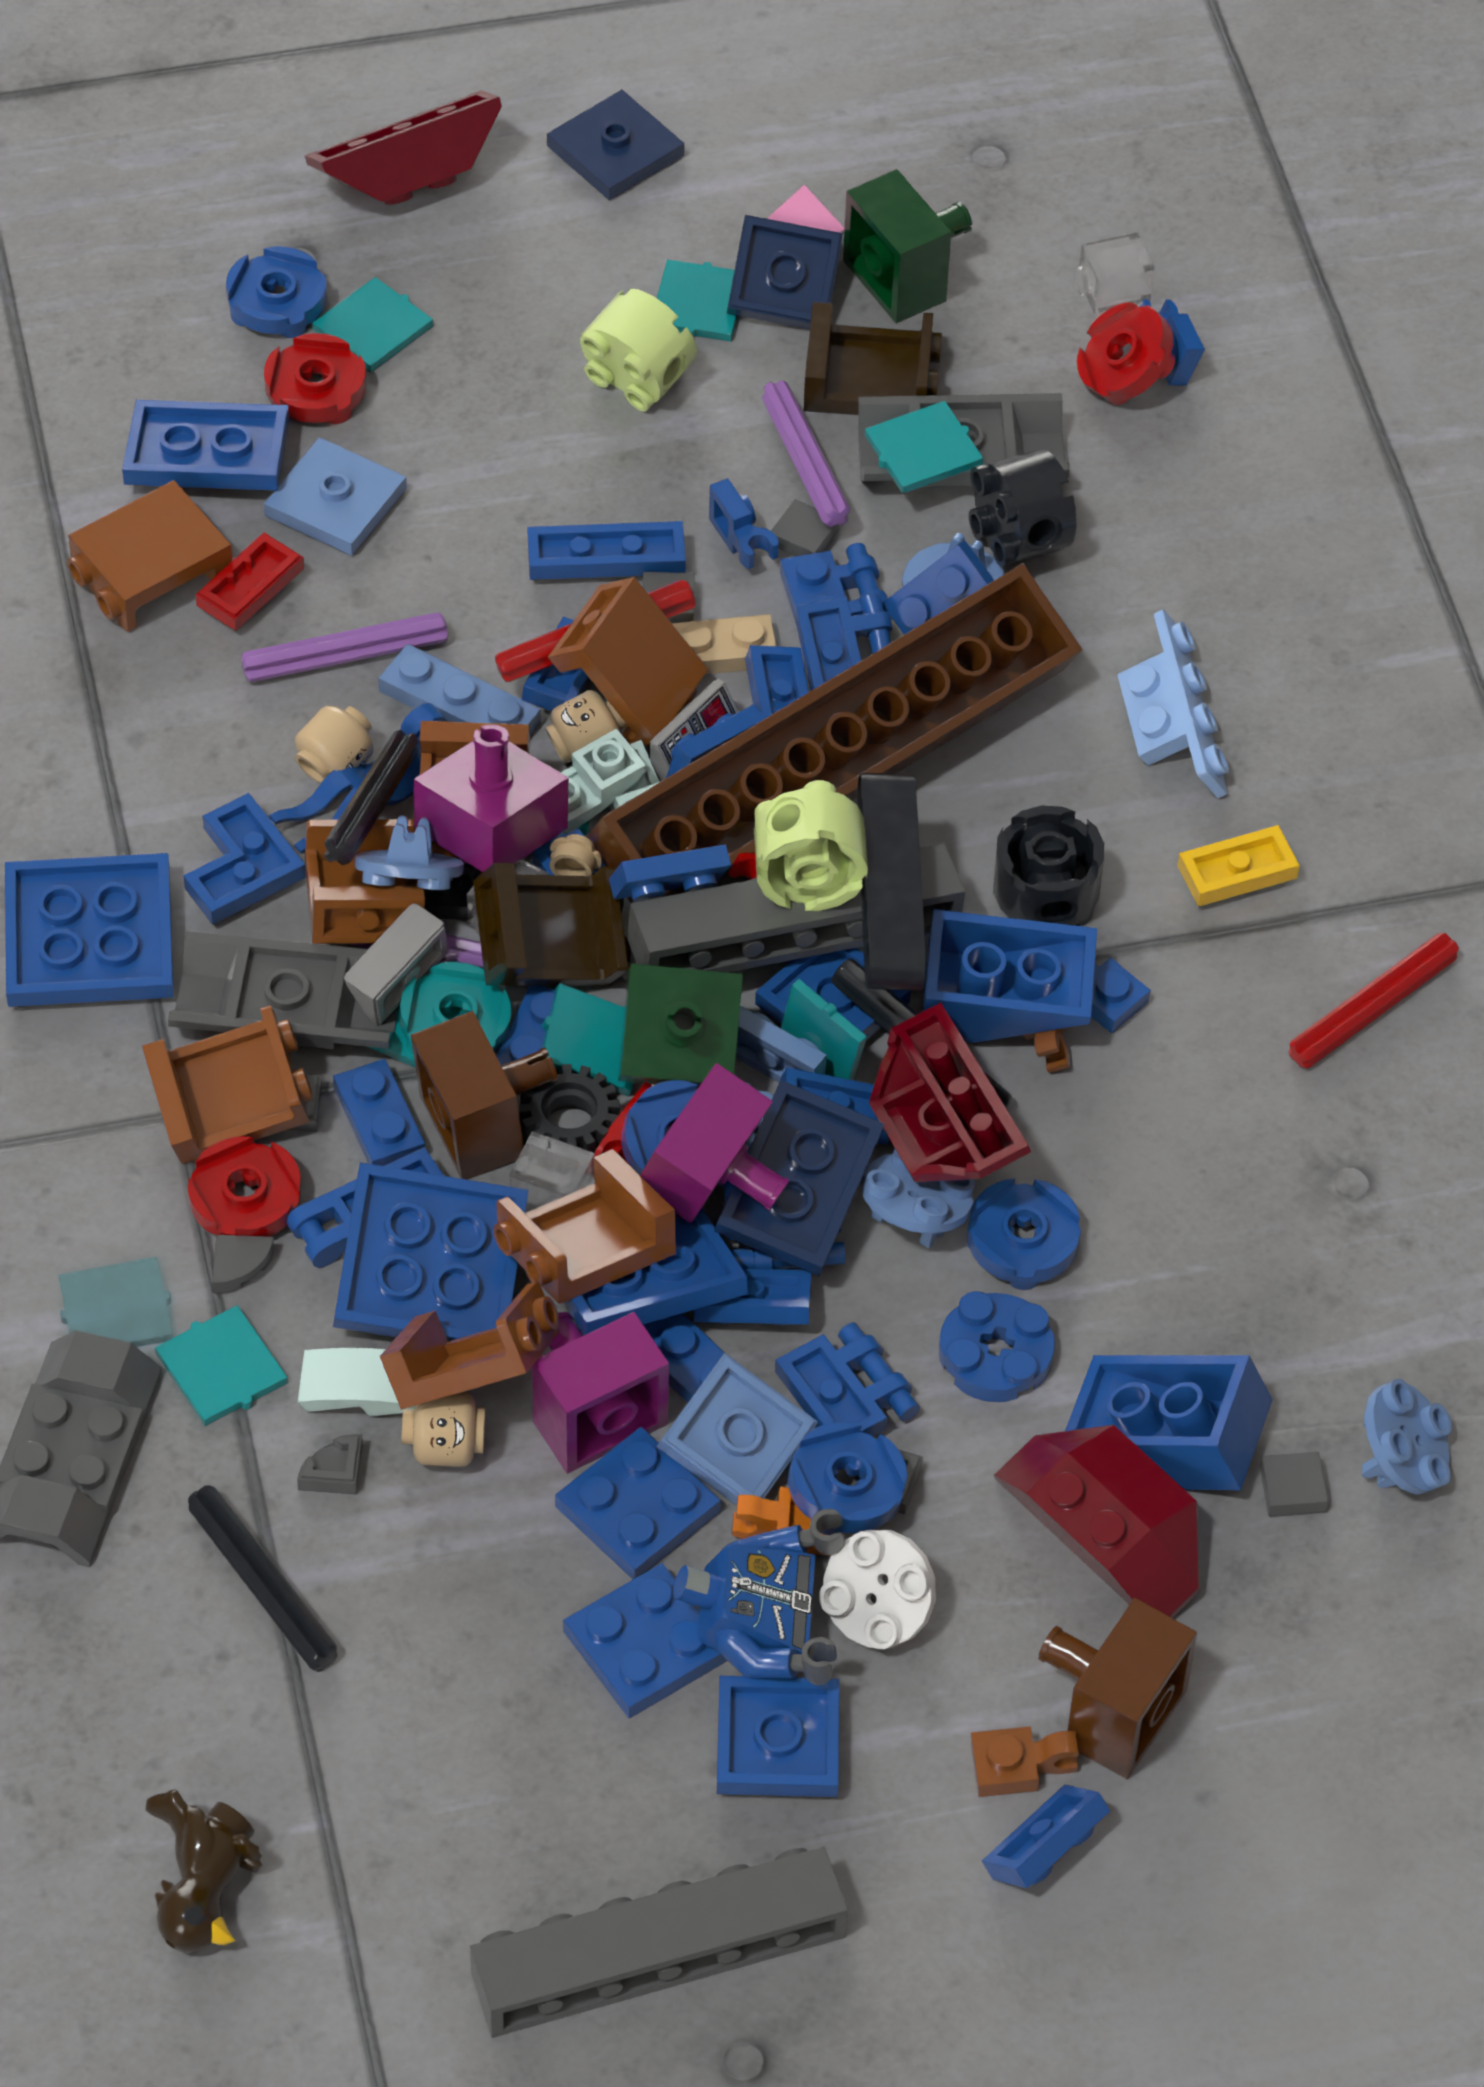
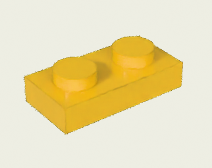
(1238, 865)

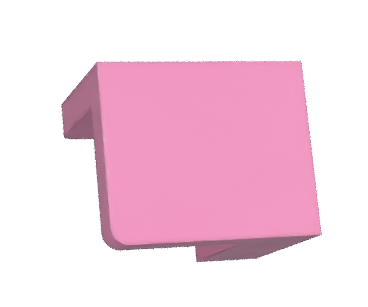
(807, 211)

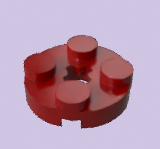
(1142, 366)
(316, 401)
(238, 1160)

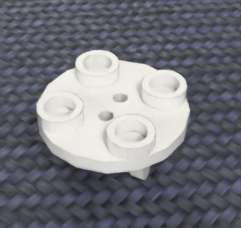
(901, 1604)

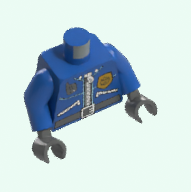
(760, 1601)

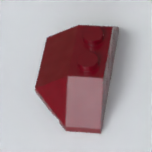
(413, 151)
(941, 1104)
(1112, 1512)

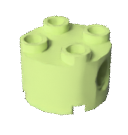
(637, 348)
(810, 847)

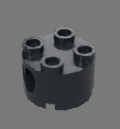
(1022, 507)
(1048, 867)

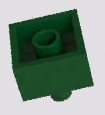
(900, 244)
(678, 1023)

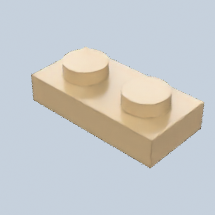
(725, 641)

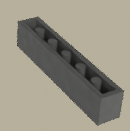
(743, 929)
(658, 1940)

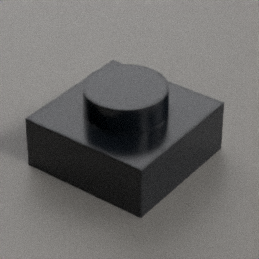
(453, 901)

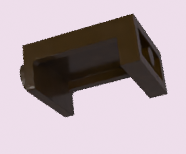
(866, 362)
(549, 928)

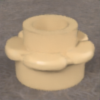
(574, 856)

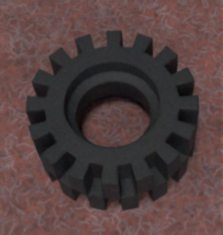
(570, 1092)

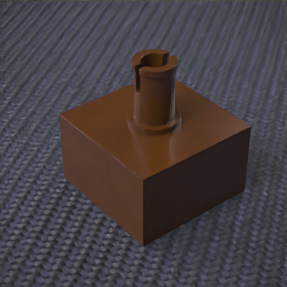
(473, 1094)
(1124, 1686)

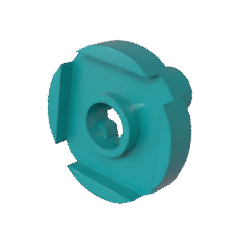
(452, 986)

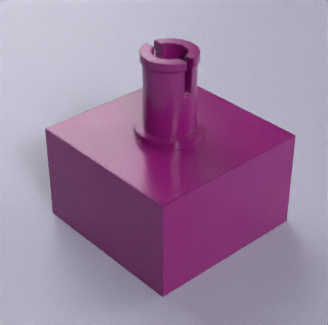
(491, 801)
(711, 1147)
(598, 1389)

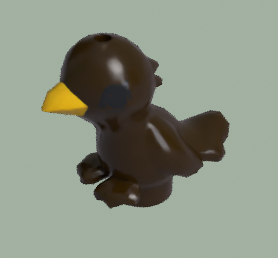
(208, 1857)

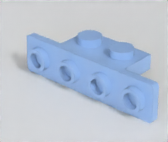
(1169, 709)

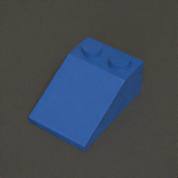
(1008, 974)
(1183, 1411)

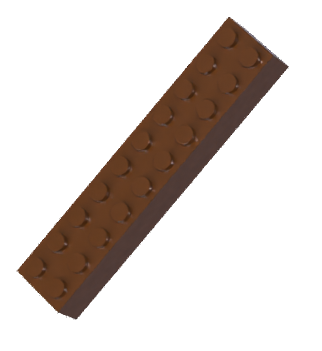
(858, 722)

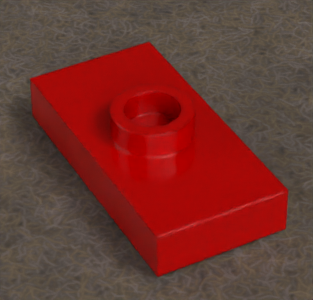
(249, 581)

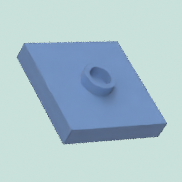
(335, 496)
(736, 1432)

